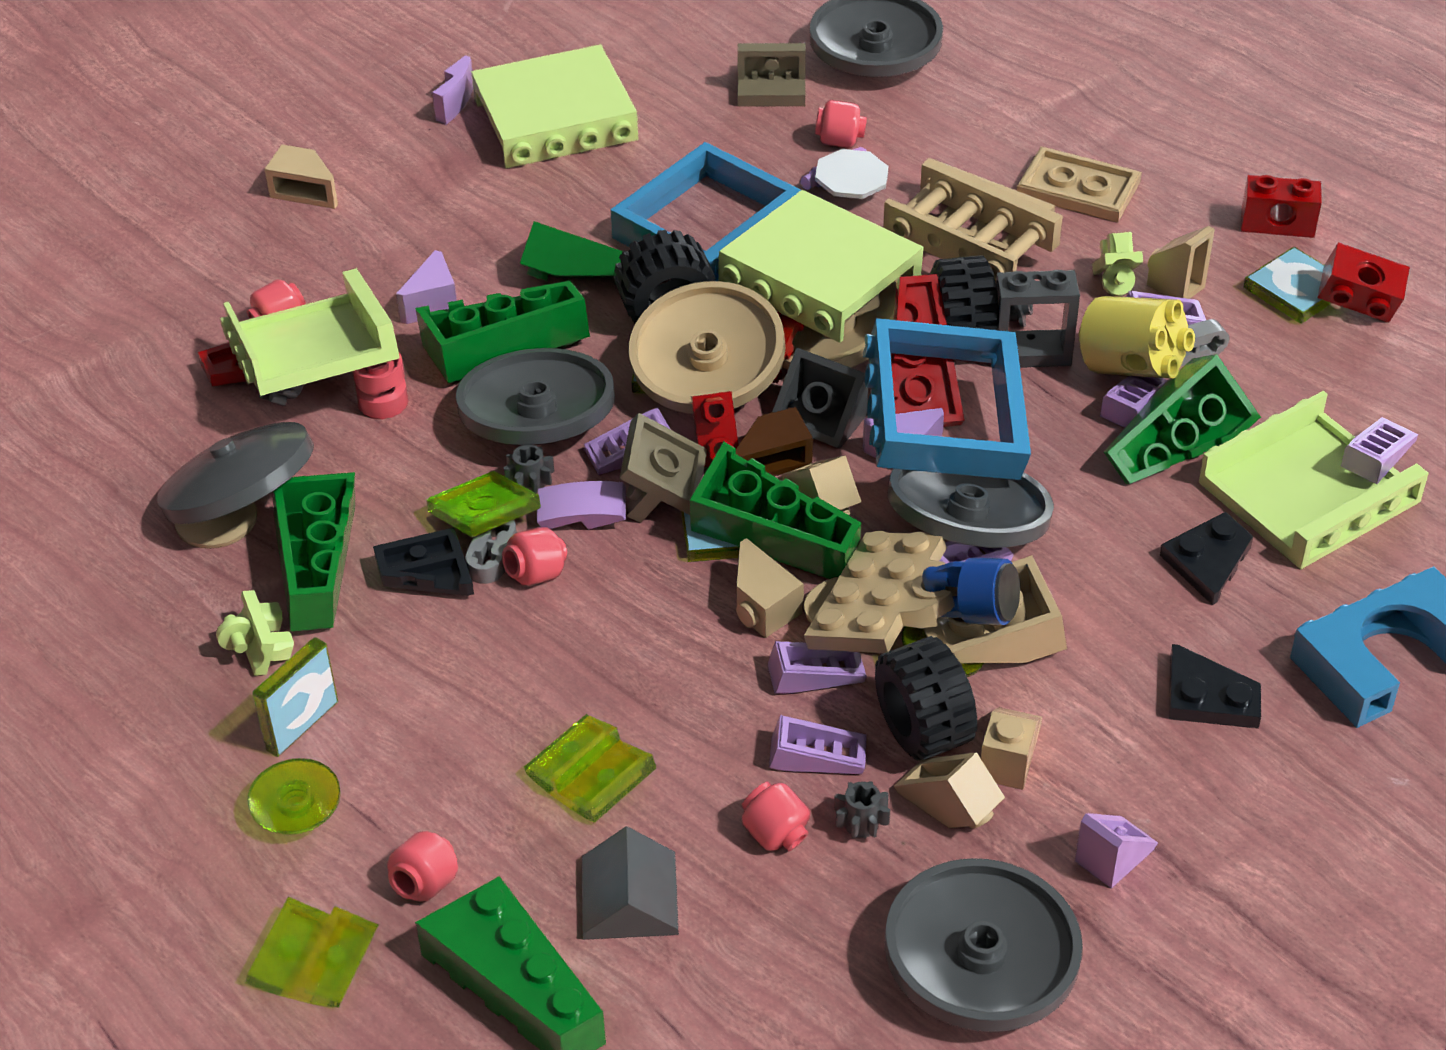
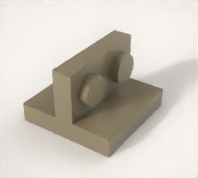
(771, 74)
(659, 467)

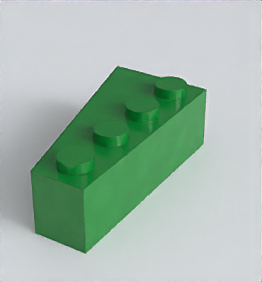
(503, 324)
(747, 502)
(313, 539)
(511, 965)

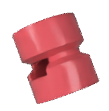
(381, 389)

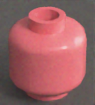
(840, 124)
(274, 298)
(534, 556)
(775, 816)
(422, 866)

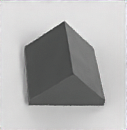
(826, 396)
(629, 888)

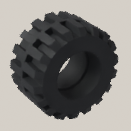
(655, 261)
(968, 292)
(926, 698)

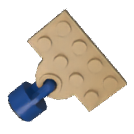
(902, 583)

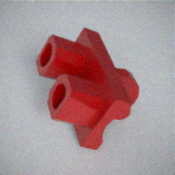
(714, 422)

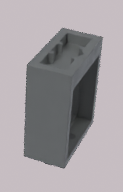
(1041, 347)

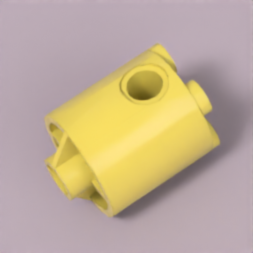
(1135, 336)

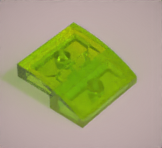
(590, 768)
(311, 954)

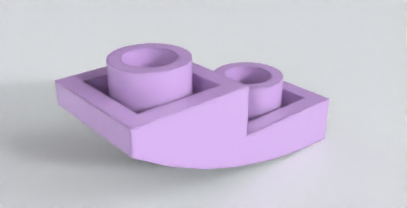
(455, 92)
(586, 501)

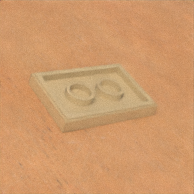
(1080, 183)

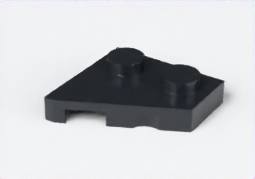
(1209, 554)
(425, 564)

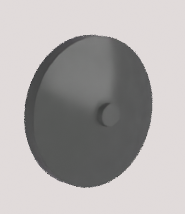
(876, 36)
(535, 396)
(235, 472)
(972, 507)
(983, 944)

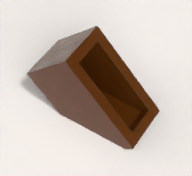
(778, 442)

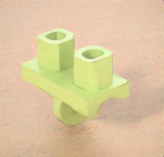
(1118, 262)
(252, 633)

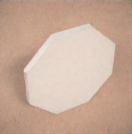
(851, 173)

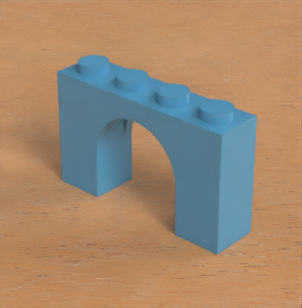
(1343, 667)

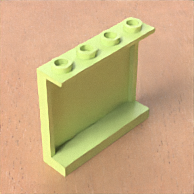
(555, 105)
(818, 262)
(312, 339)
(1292, 486)

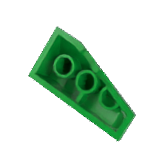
(566, 255)
(1183, 420)

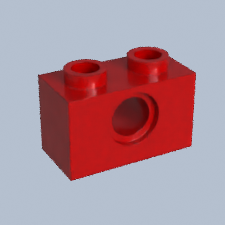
(1281, 206)
(1363, 282)

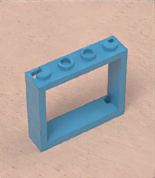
(631, 215)
(938, 453)

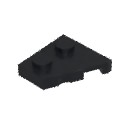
(1211, 692)

